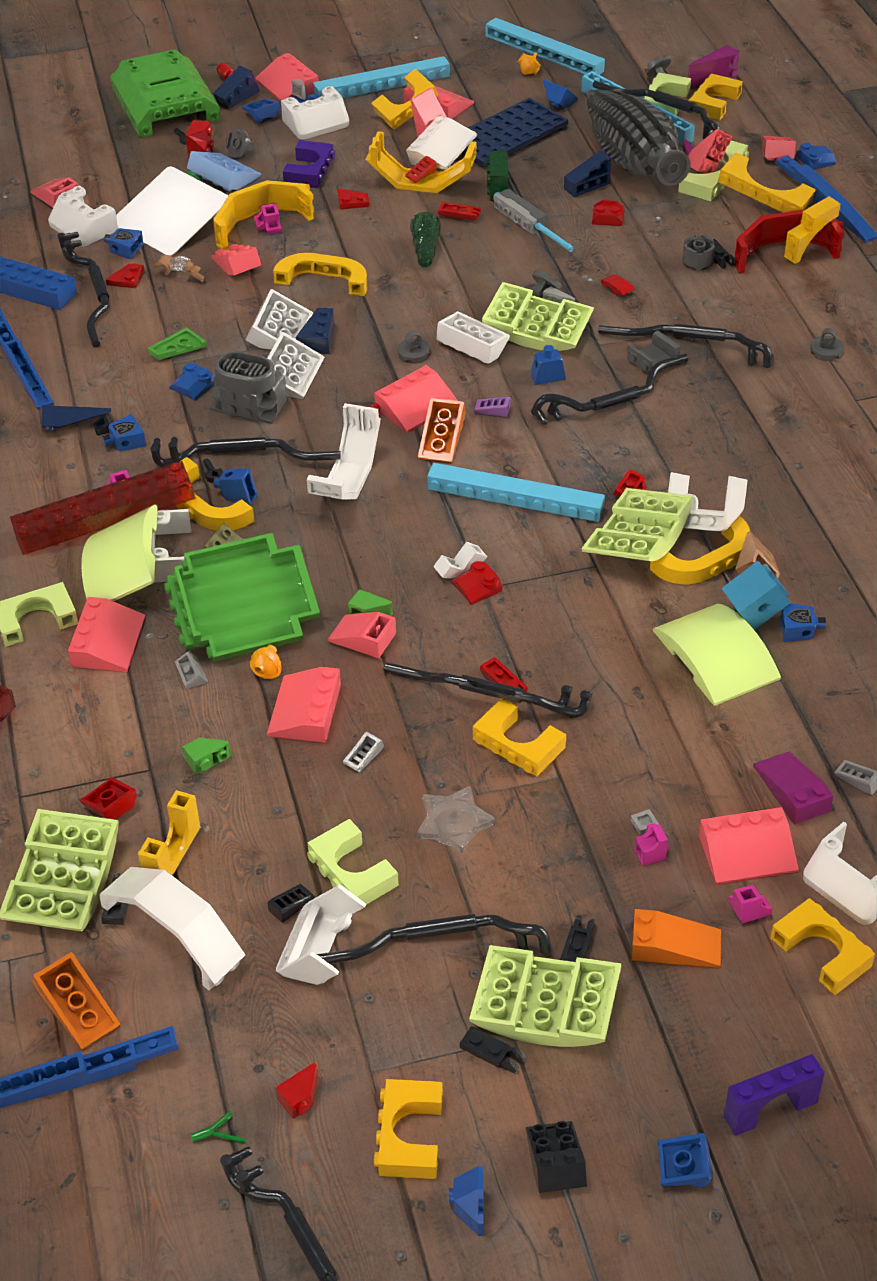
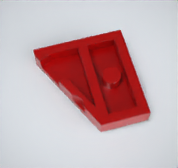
(352, 199)
(126, 276)
(630, 480)

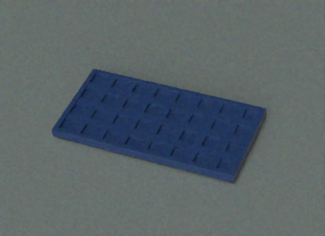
(514, 129)

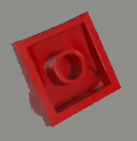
(607, 213)
(478, 582)
(110, 799)

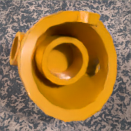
(528, 64)
(267, 661)

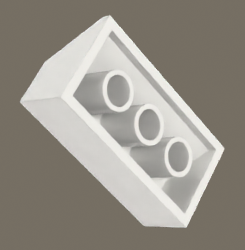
(471, 337)

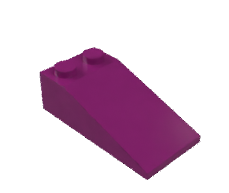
(720, 62)
(795, 787)

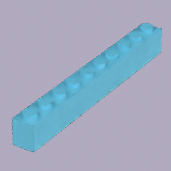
(544, 47)
(384, 78)
(684, 129)
(516, 492)

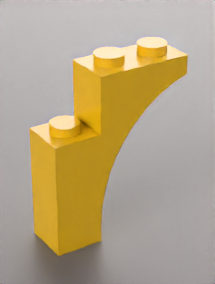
(812, 222)

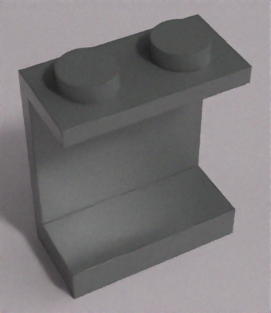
(659, 350)

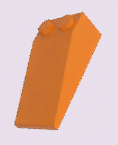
(442, 430)
(674, 940)
(75, 1001)

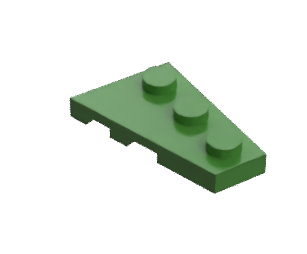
(177, 344)

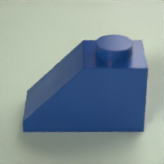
(559, 95)
(468, 1198)

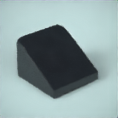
(102, 424)

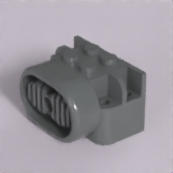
(248, 387)

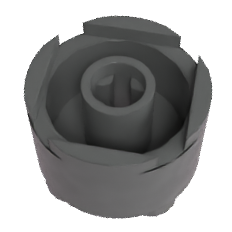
(698, 252)

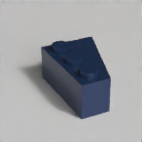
(236, 88)
(589, 175)
(318, 331)

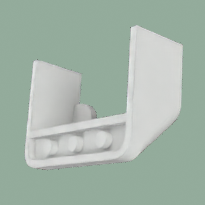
(711, 519)
(168, 523)
(840, 881)
(315, 934)

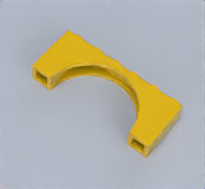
(735, 176)

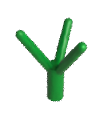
(210, 1131)

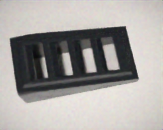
(285, 913)

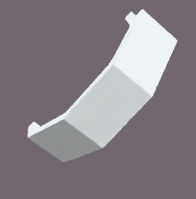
(357, 455)
(183, 915)

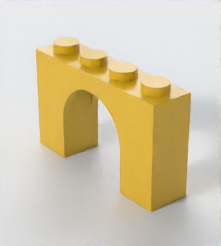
(716, 86)
(396, 114)
(530, 756)
(182, 830)
(811, 921)
(394, 1155)

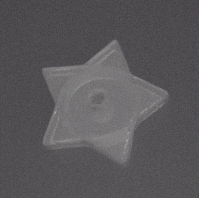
(453, 819)

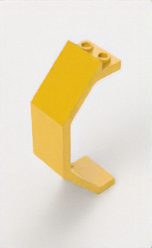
(395, 172)
(249, 200)

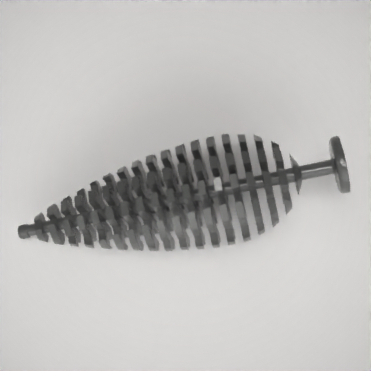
(637, 136)

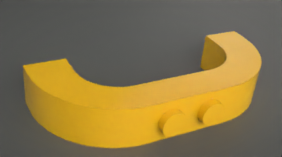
(324, 265)
(210, 517)
(710, 565)

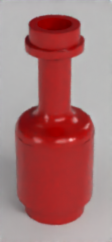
(224, 70)

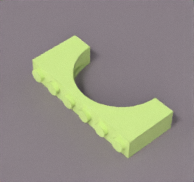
(706, 185)

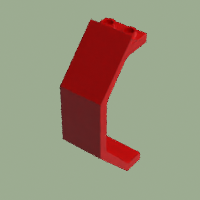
(774, 229)

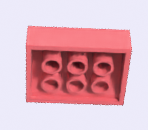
(280, 73)
(450, 102)
(408, 398)
(105, 636)
(306, 705)
(748, 845)

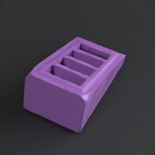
(493, 406)

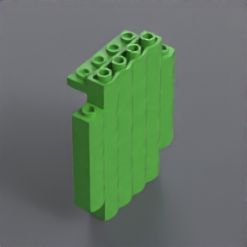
(241, 597)

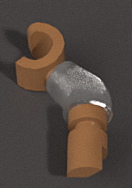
(179, 264)

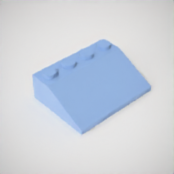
(221, 170)

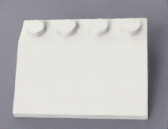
(441, 141)
(277, 316)
(296, 363)

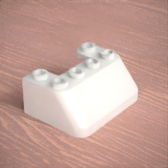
(316, 115)
(73, 215)

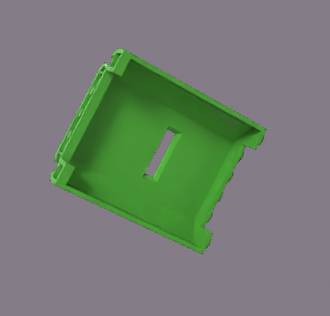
(160, 89)

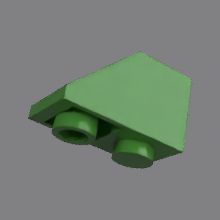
(366, 603)
(205, 753)

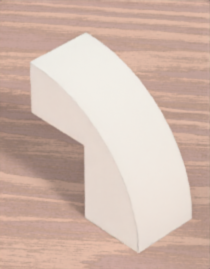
(461, 563)

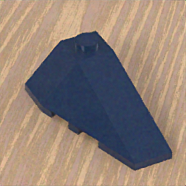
(60, 416)

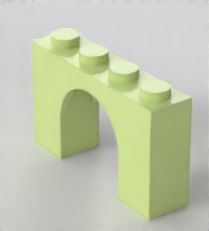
(671, 85)
(51, 599)
(339, 841)

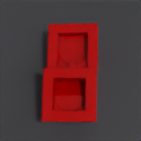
(618, 284)

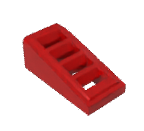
(425, 166)

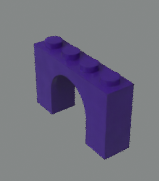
(309, 151)
(797, 1079)

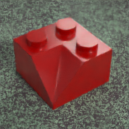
(199, 137)

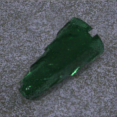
(425, 234)

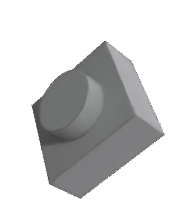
(641, 821)

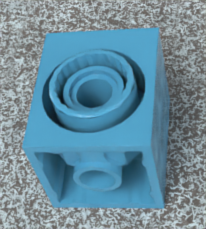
(757, 594)

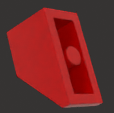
(298, 1091)

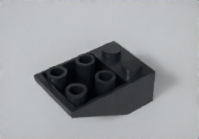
(556, 1156)

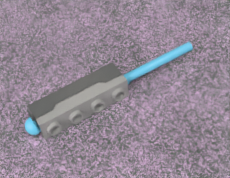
(525, 215)

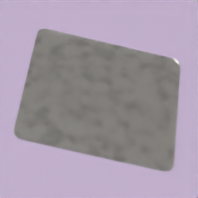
(171, 210)

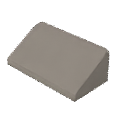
(191, 670)

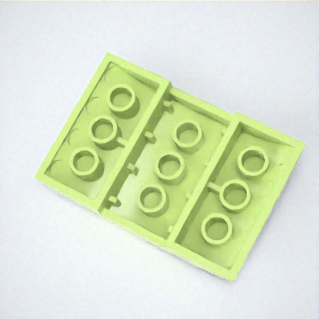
(535, 320)
(641, 525)
(120, 557)
(720, 652)
(61, 870)
(545, 998)

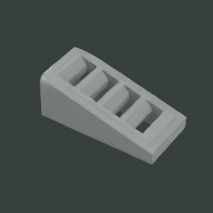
(298, 88)
(556, 295)
(362, 744)
(867, 785)

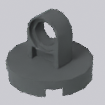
(658, 65)
(238, 143)
(544, 281)
(827, 347)
(413, 348)

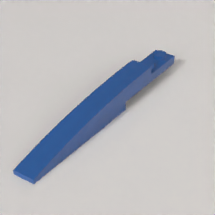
(847, 214)
(22, 365)
(80, 1069)

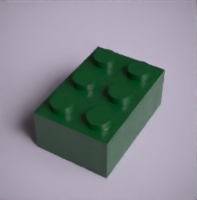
(496, 172)

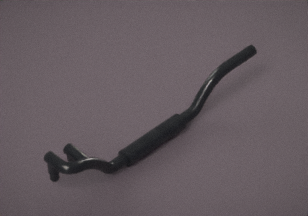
(667, 99)
(67, 247)
(698, 332)
(605, 400)
(234, 445)
(498, 690)
(441, 927)
(293, 1215)

